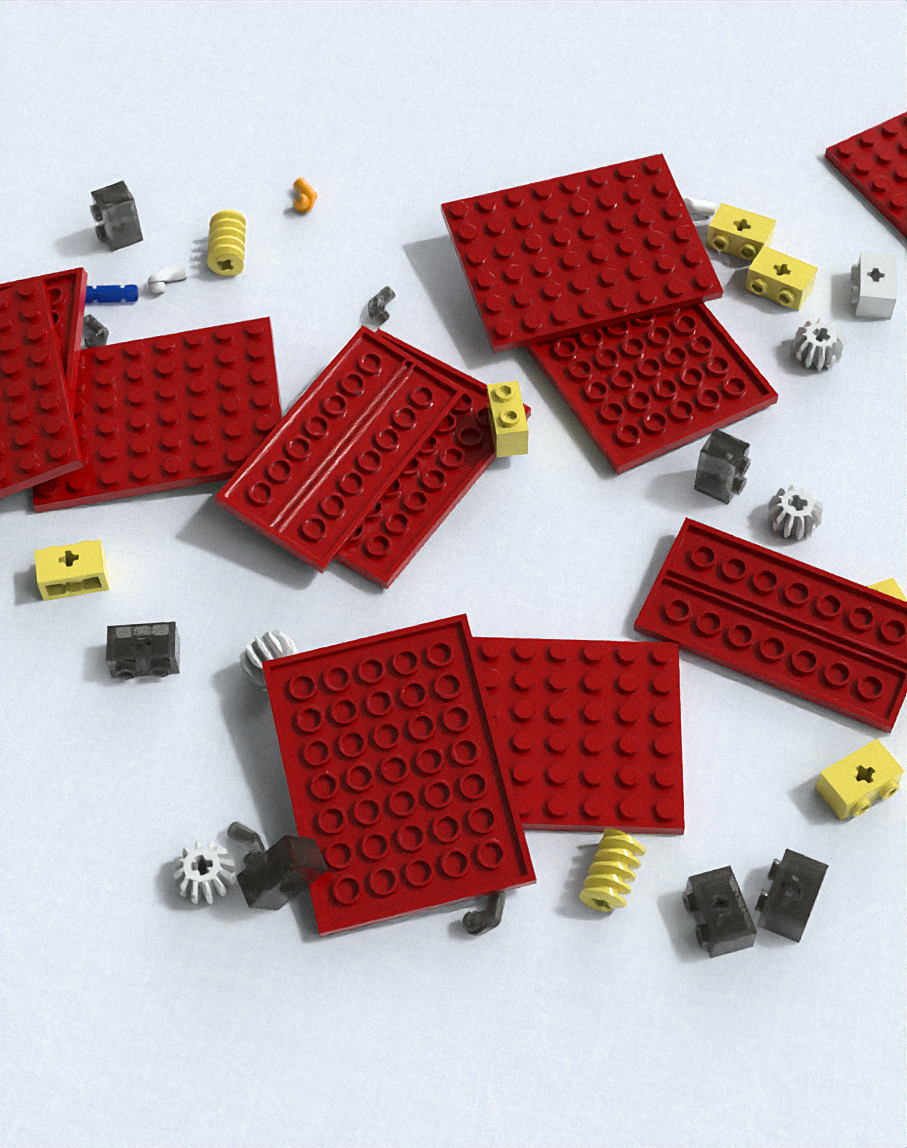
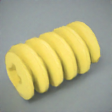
(226, 243)
(610, 869)

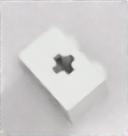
(874, 285)

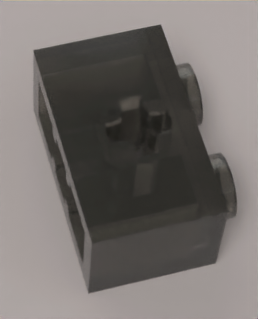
(116, 216)
(722, 466)
(143, 650)
(281, 872)
(721, 892)
(787, 914)

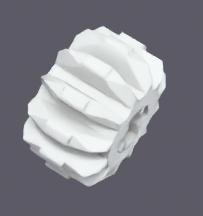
(819, 344)
(795, 512)
(265, 648)
(200, 859)

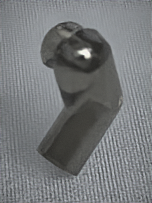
(378, 303)
(98, 333)
(247, 838)
(486, 919)

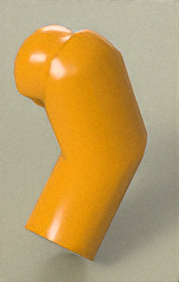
(307, 196)

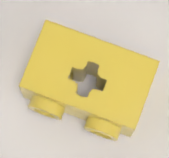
(740, 232)
(781, 278)
(507, 419)
(71, 570)
(859, 780)

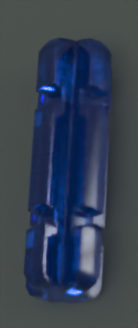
(112, 293)

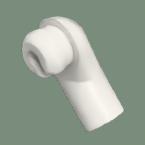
(699, 207)
(165, 274)

